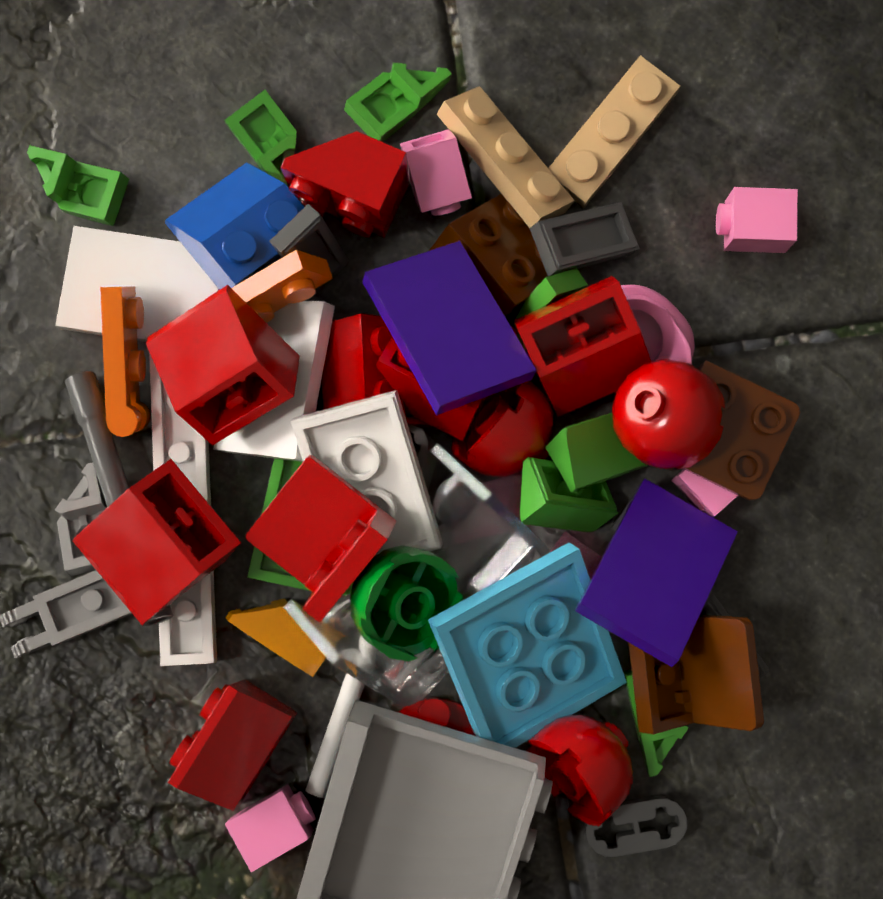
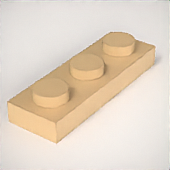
(613, 130)
(505, 156)

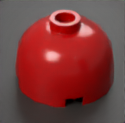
(668, 414)
(507, 431)
(586, 764)

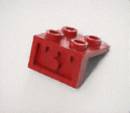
(321, 533)

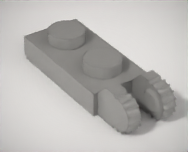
(67, 612)

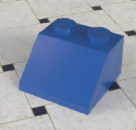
(233, 223)

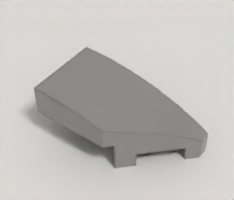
(76, 513)

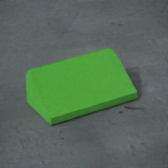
(591, 453)
(550, 504)

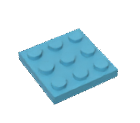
(525, 651)

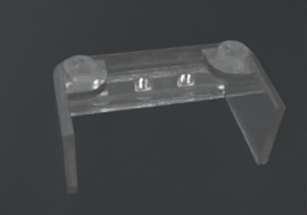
(482, 546)

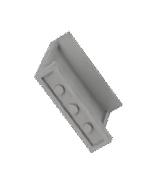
(423, 813)

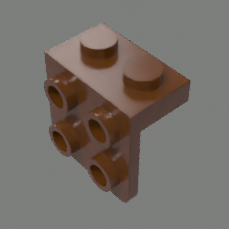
(500, 250)
(752, 437)
(710, 683)

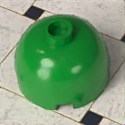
(398, 597)

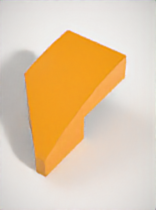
(279, 633)

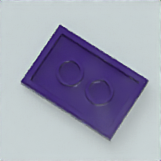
(448, 327)
(657, 572)

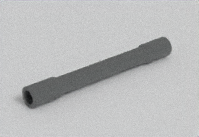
(91, 416)

